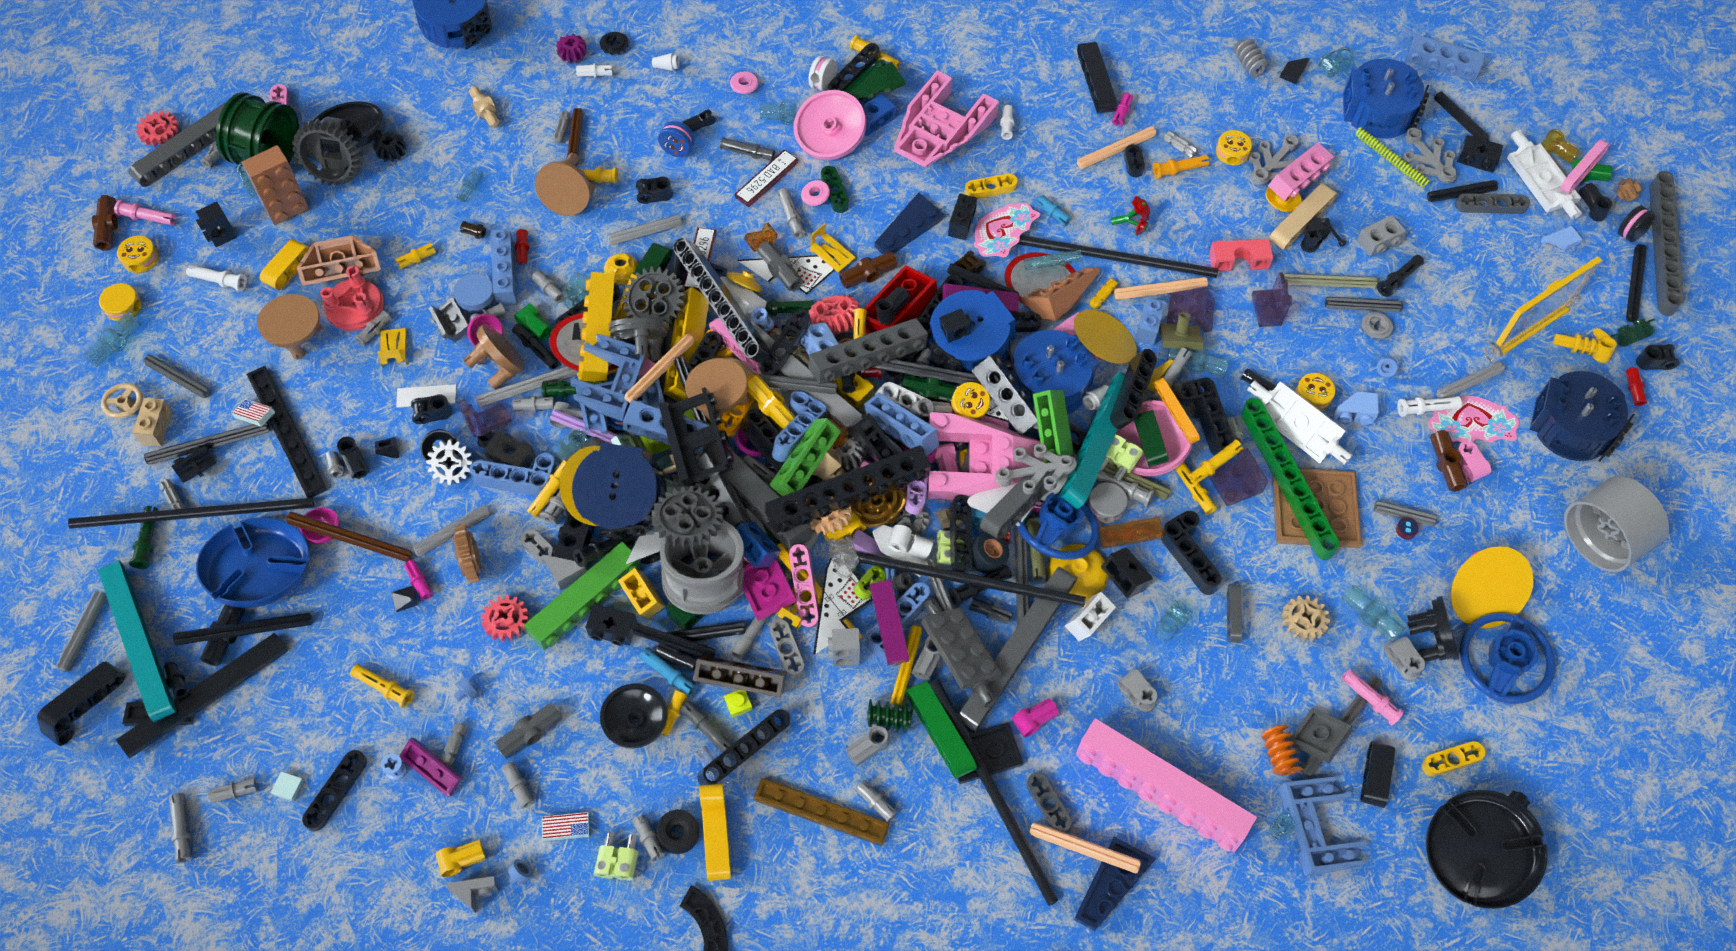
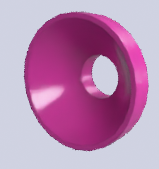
(479, 320)
(322, 514)

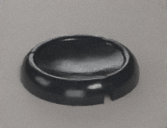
(1486, 849)

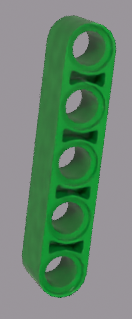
(941, 729)

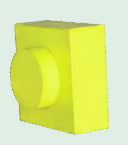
(738, 703)

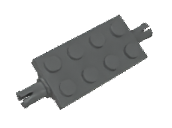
(961, 650)

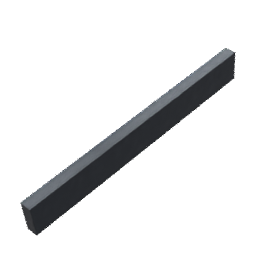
(287, 433)
(203, 694)

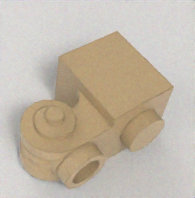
(829, 466)

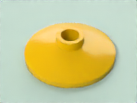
(1288, 205)
(745, 280)

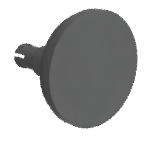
(642, 332)

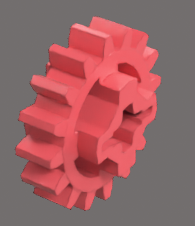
(157, 128)
(504, 627)

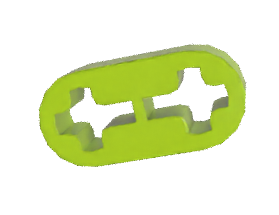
(866, 580)

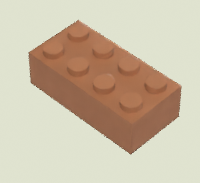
(275, 185)

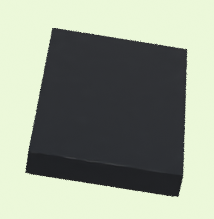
(997, 750)

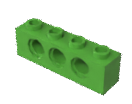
(805, 457)

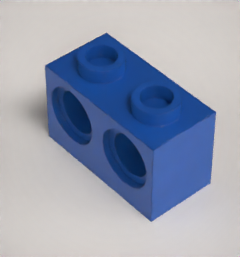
(757, 545)

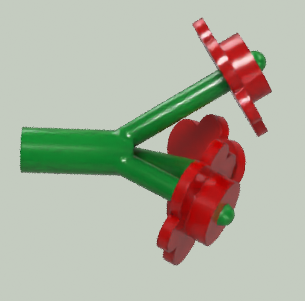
(1140, 207)

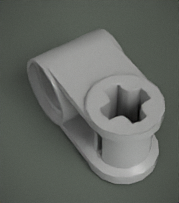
(1405, 658)
(1135, 688)

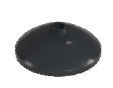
(629, 703)

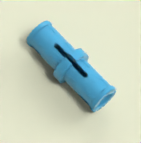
(1053, 210)

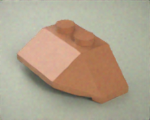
(331, 258)

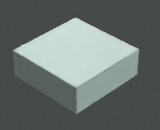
(287, 786)

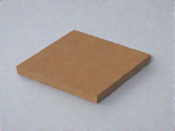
(1338, 500)

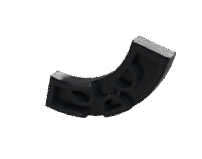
(707, 918)

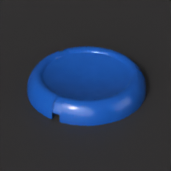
(253, 562)

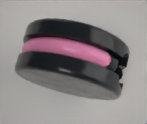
(1636, 223)

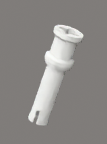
(224, 278)
(1420, 406)

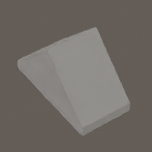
(564, 571)

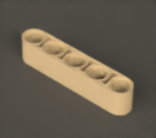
(1301, 217)

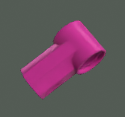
(1031, 719)

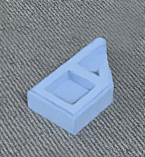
(1563, 239)

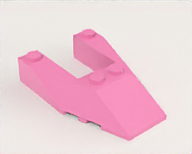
(934, 130)
(989, 450)

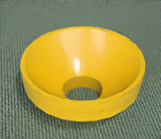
(622, 273)

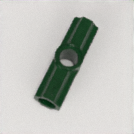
(930, 388)

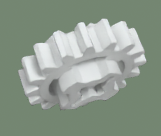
(449, 452)

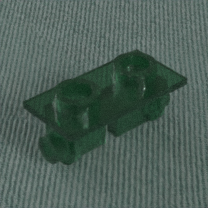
(1627, 336)

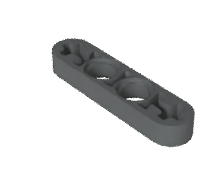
(1514, 203)

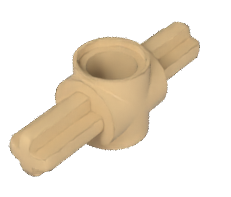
(484, 106)

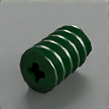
(889, 716)

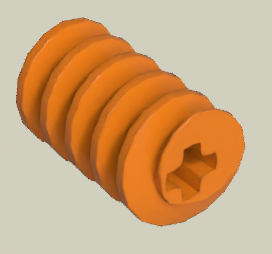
(1280, 752)

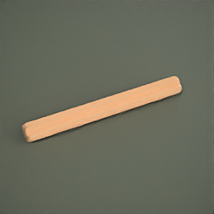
(1116, 147)
(1159, 288)
(659, 368)
(1085, 847)

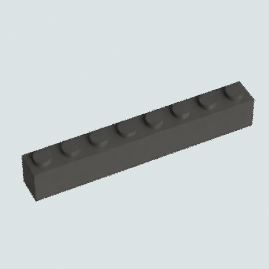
(755, 494)

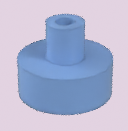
(1387, 366)
(465, 689)
(519, 872)

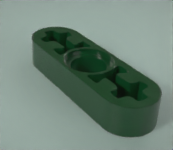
(835, 182)

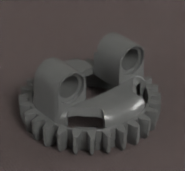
(337, 166)

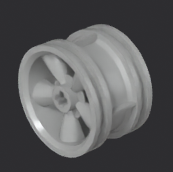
(699, 586)

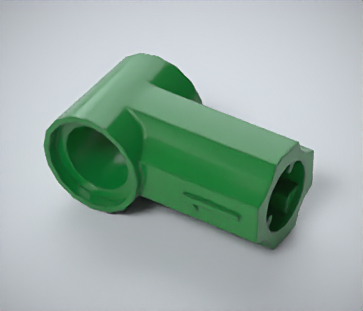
(1598, 172)
(533, 322)

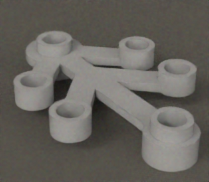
(1445, 173)
(1262, 175)
(1038, 469)

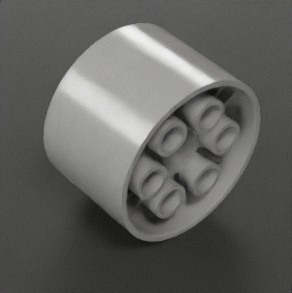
(1616, 523)

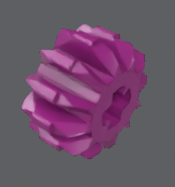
(571, 48)

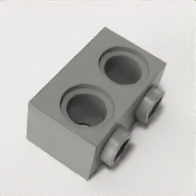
(1381, 236)
(844, 647)

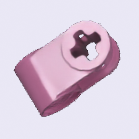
(1473, 462)

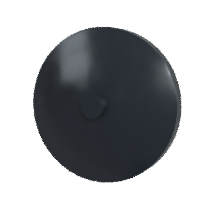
(362, 119)

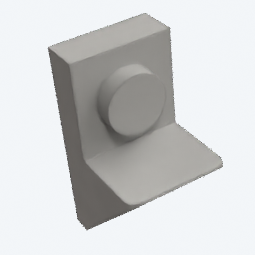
(467, 889)

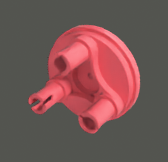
(352, 302)

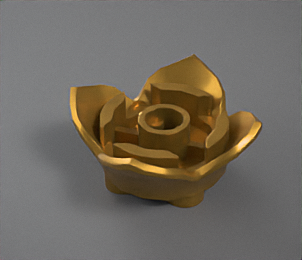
(875, 513)

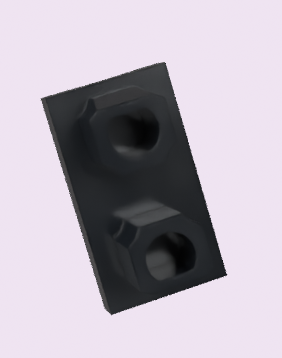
(193, 464)

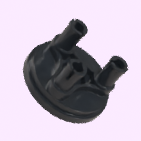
(1436, 621)

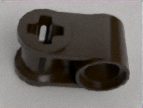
(971, 263)

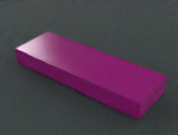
(430, 767)

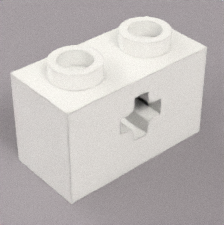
(1090, 616)

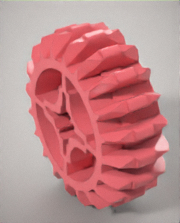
(836, 312)

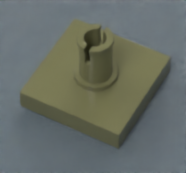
(1181, 334)

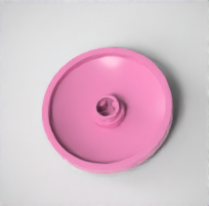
(830, 125)
(1174, 440)

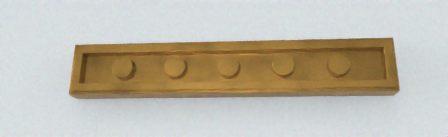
(821, 812)

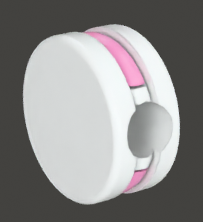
(822, 73)

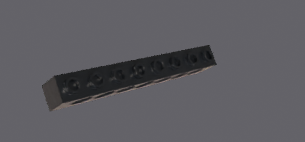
(816, 494)

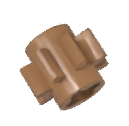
(1628, 189)

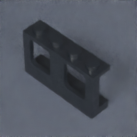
(685, 443)

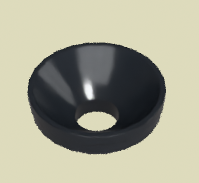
(430, 438)

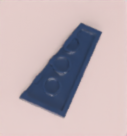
(908, 225)
(1110, 886)

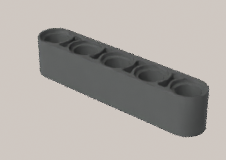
(1012, 508)

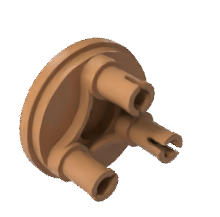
(564, 186)
(289, 322)
(498, 349)
(722, 378)

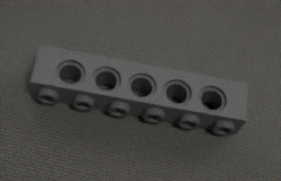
(867, 351)

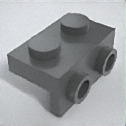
(450, 320)

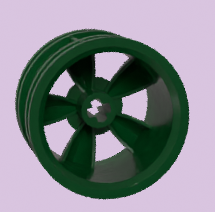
(253, 126)

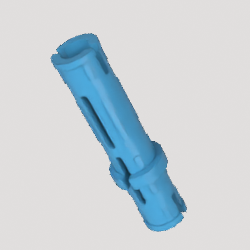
(674, 677)

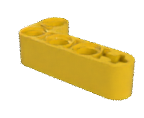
(715, 832)

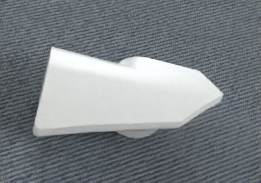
(901, 544)

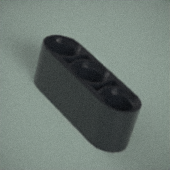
(1377, 774)

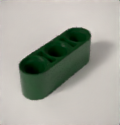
(655, 257)
(1151, 438)

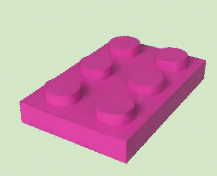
(767, 589)

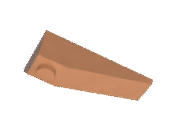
(1061, 295)

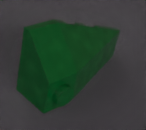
(877, 78)

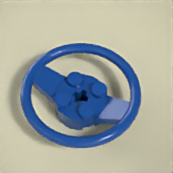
(1058, 521)
(1504, 663)

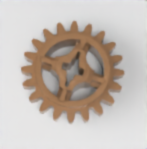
(467, 553)

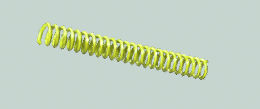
(1391, 157)

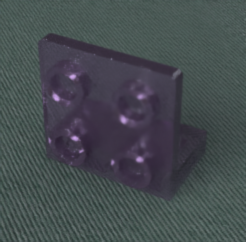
(1197, 303)
(1272, 305)
(485, 421)
(1239, 479)

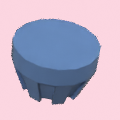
(474, 293)

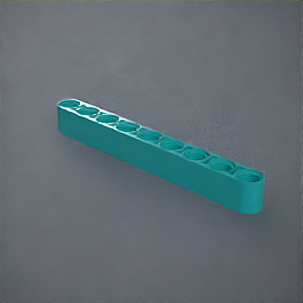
(1093, 448)
(137, 641)

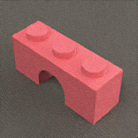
(1255, 252)

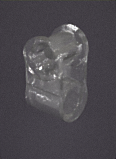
(843, 553)

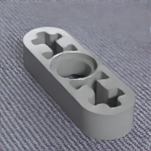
(795, 654)

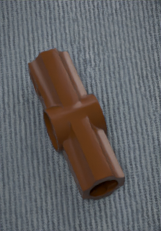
(104, 223)
(868, 270)
(1451, 470)

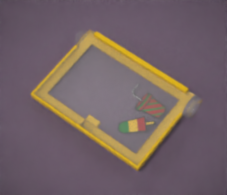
(1541, 311)

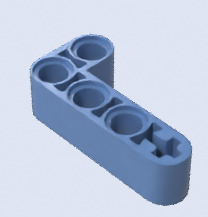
(806, 410)
(486, 473)
(906, 601)

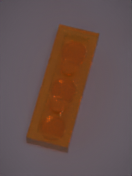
(1130, 533)

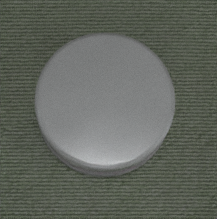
(1107, 502)

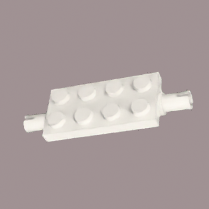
(1542, 176)
(1302, 422)

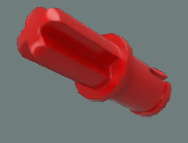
(521, 246)
(1636, 386)

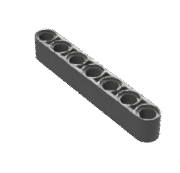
(176, 150)

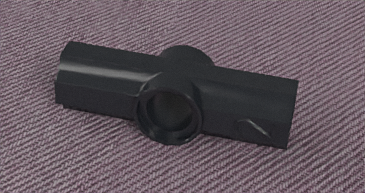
(216, 649)

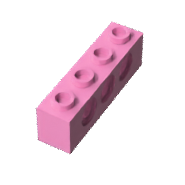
(1301, 171)

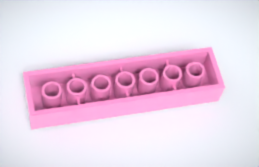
(1165, 786)

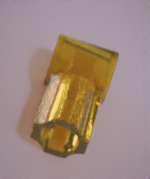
(1555, 143)

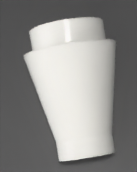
(666, 62)
(1094, 397)

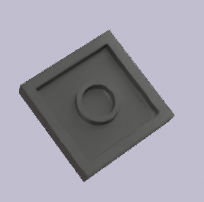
(1321, 735)

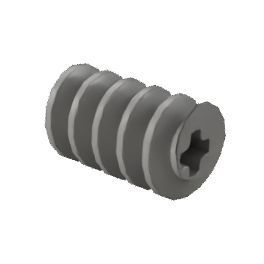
(1251, 57)

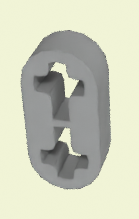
(534, 550)

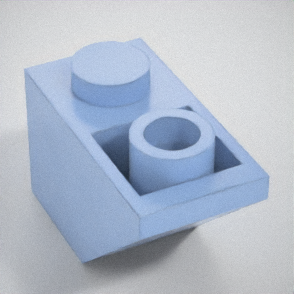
(1359, 408)

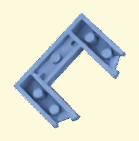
(610, 401)
(596, 420)
(1315, 856)

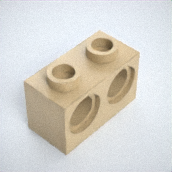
(152, 422)

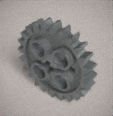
(671, 300)
(687, 516)

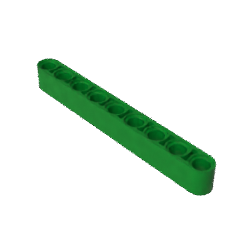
(1290, 486)

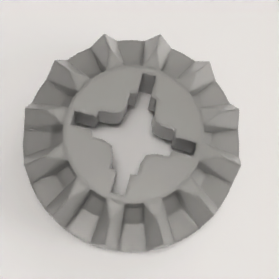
(1384, 329)
(920, 523)

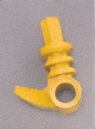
(1601, 349)

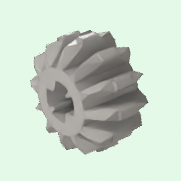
(851, 454)

